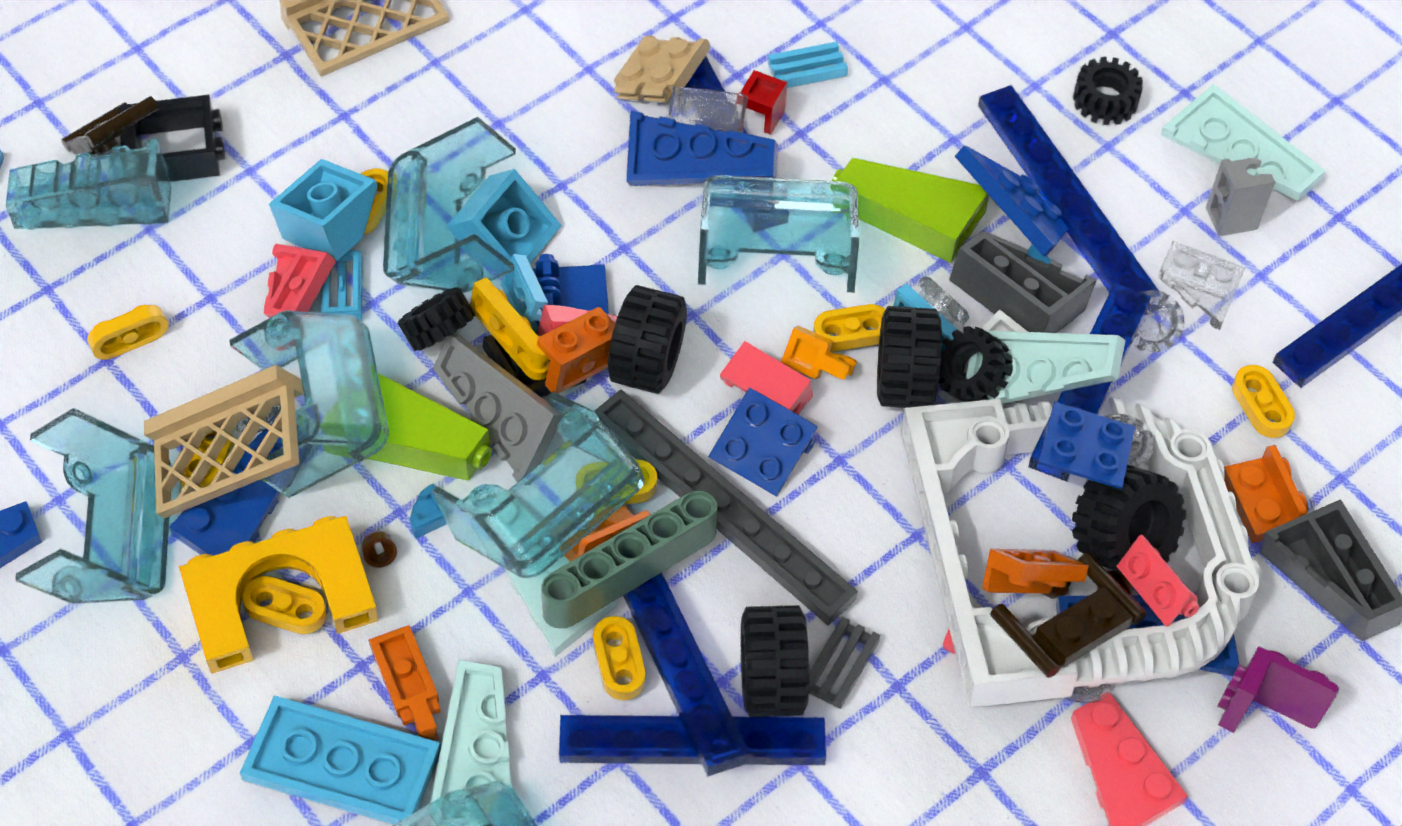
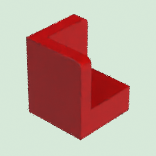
(766, 97)

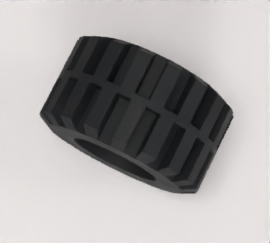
(647, 339)
(909, 357)
(1113, 518)
(774, 661)

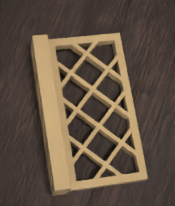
(300, 11)
(221, 413)

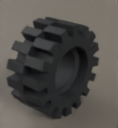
(1112, 76)
(436, 318)
(991, 370)

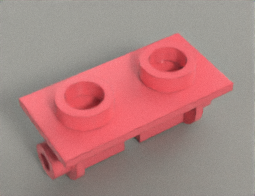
(1157, 582)

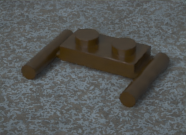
(100, 133)
(1078, 627)

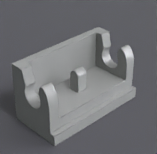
(1238, 197)

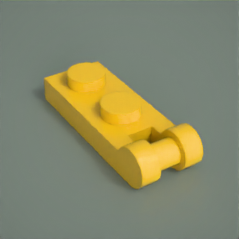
(509, 328)

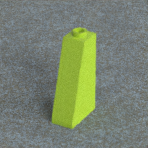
(916, 205)
(430, 435)

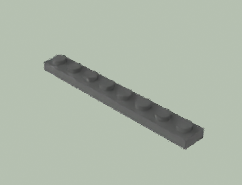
(737, 516)

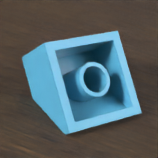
(325, 209)
(506, 217)

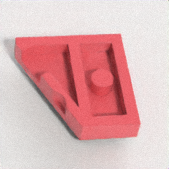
(297, 279)

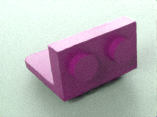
(1278, 686)

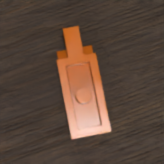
(407, 679)

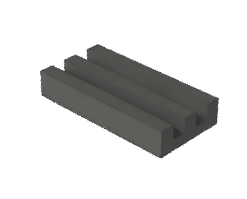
(856, 635)

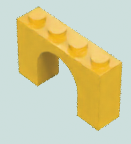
(321, 551)

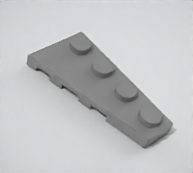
(516, 416)

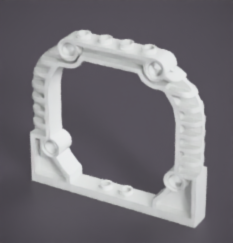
(960, 437)

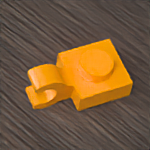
(811, 355)

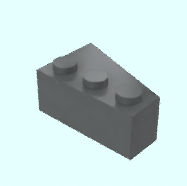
(1020, 286)
(1337, 569)

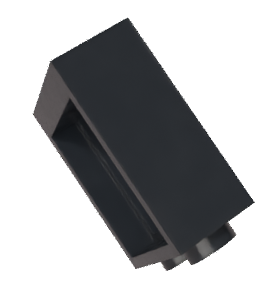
(181, 115)

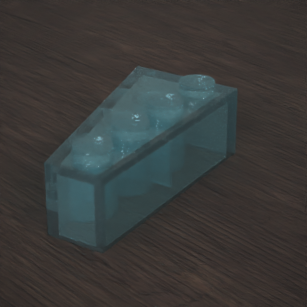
(92, 190)

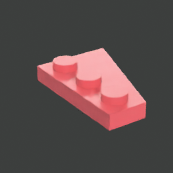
(1126, 770)

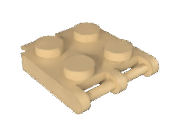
(658, 67)

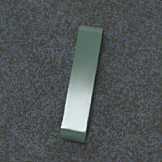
(628, 559)

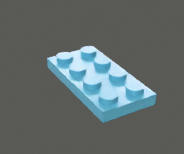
(340, 761)

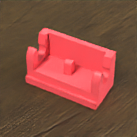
(768, 377)

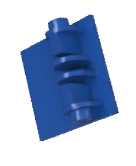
(572, 286)
(763, 442)
(1087, 445)

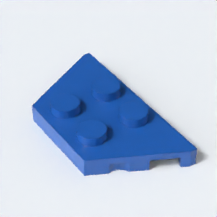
(1017, 198)

